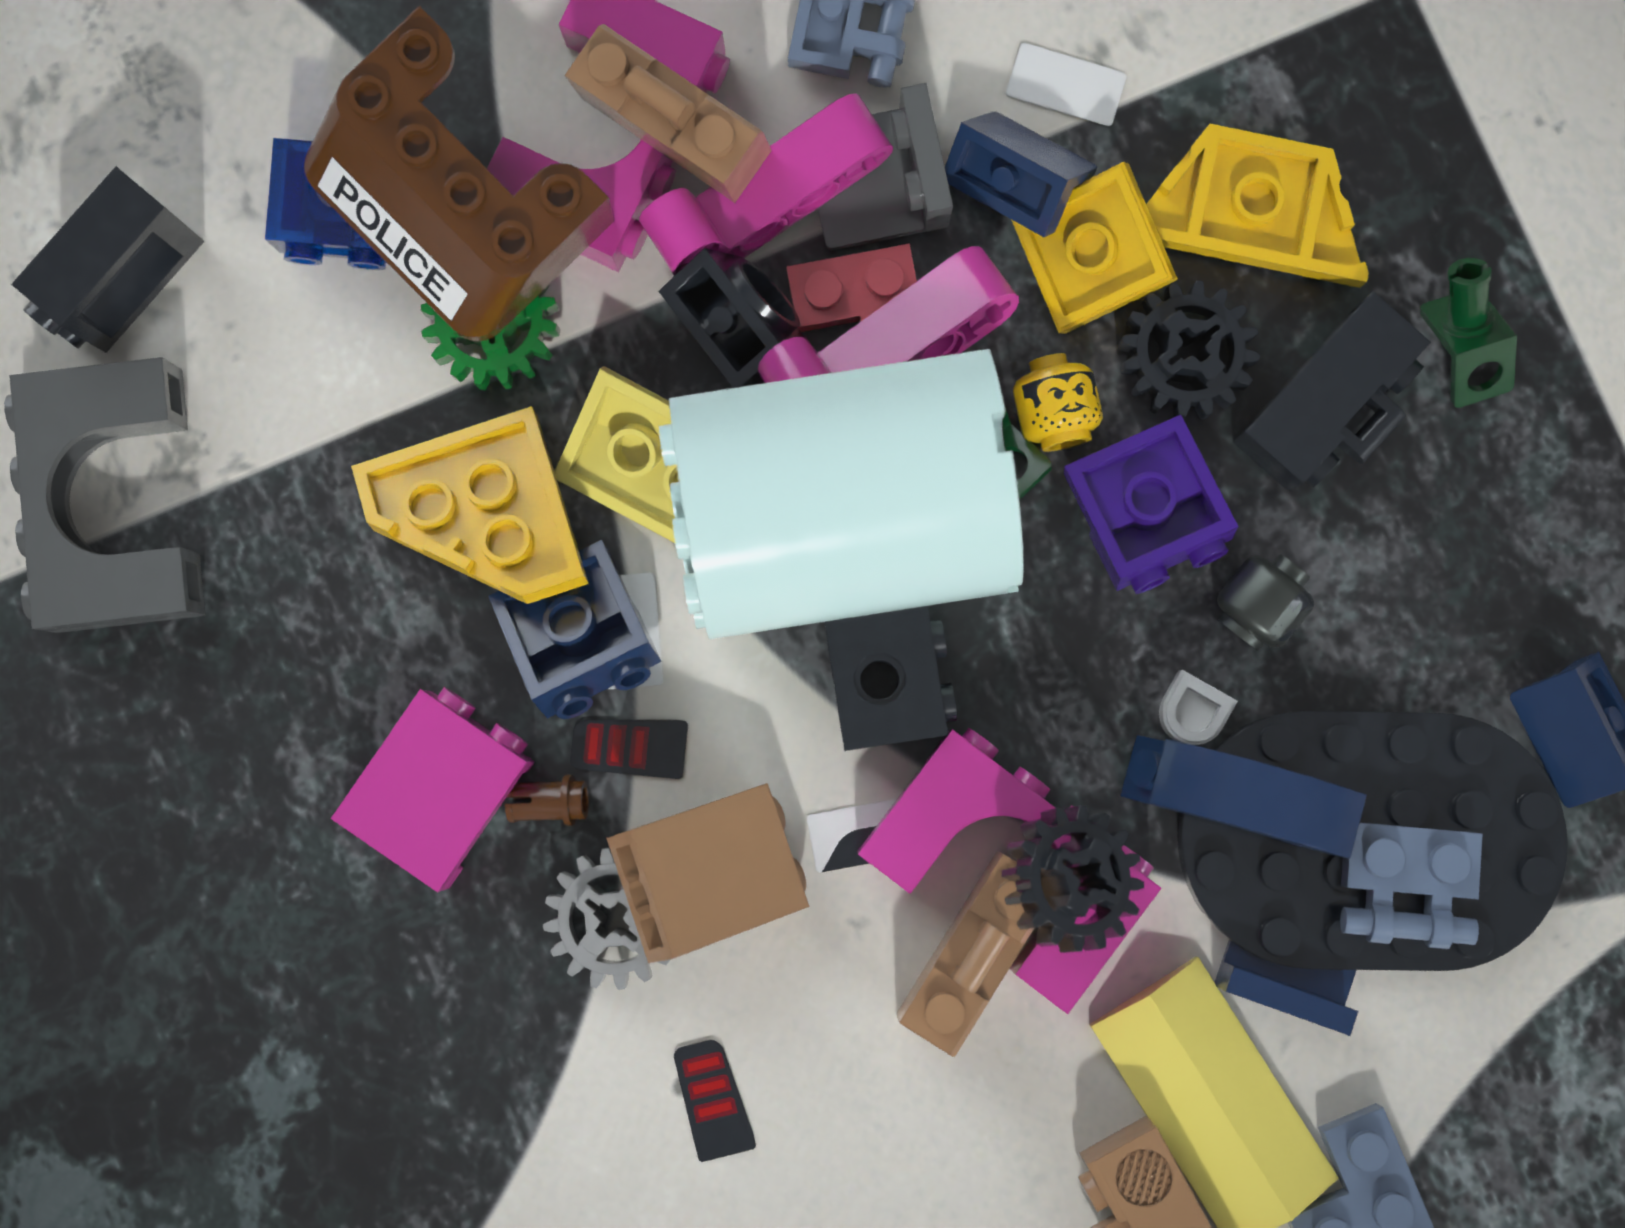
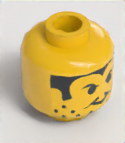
(1057, 403)

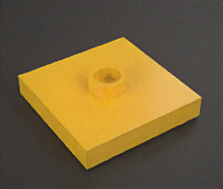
(1100, 252)

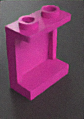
(433, 787)

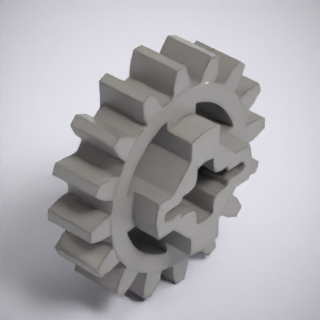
(588, 900)

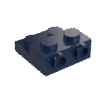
(578, 639)

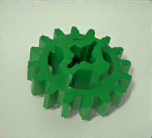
(500, 356)

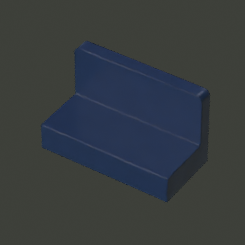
(1015, 171)
(1577, 729)
(1303, 993)

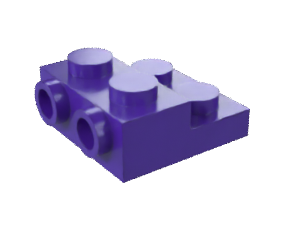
(1151, 505)

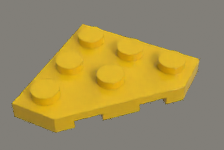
(479, 505)

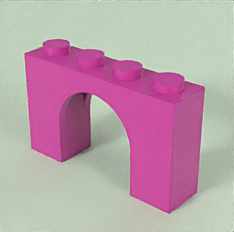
(644, 174)
(966, 785)

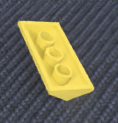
(619, 455)
(1215, 1101)

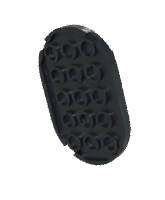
(1416, 774)

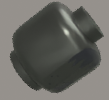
(1265, 601)

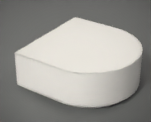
(1194, 710)

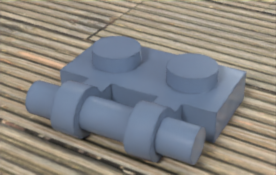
(829, 37)
(1414, 862)

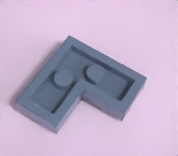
(1373, 1176)

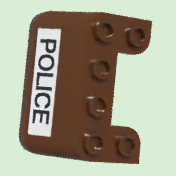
(431, 203)

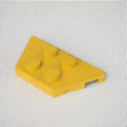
(1260, 206)

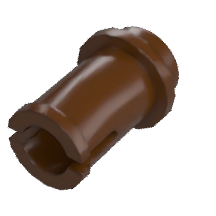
(550, 801)

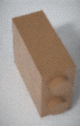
(709, 873)

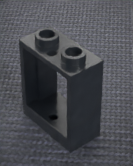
(105, 264)

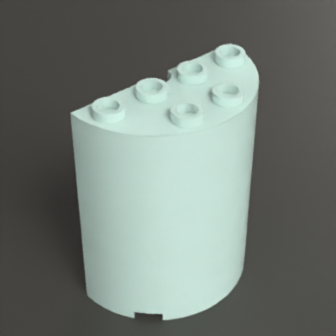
(844, 494)

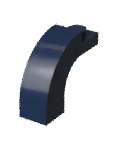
(1244, 794)

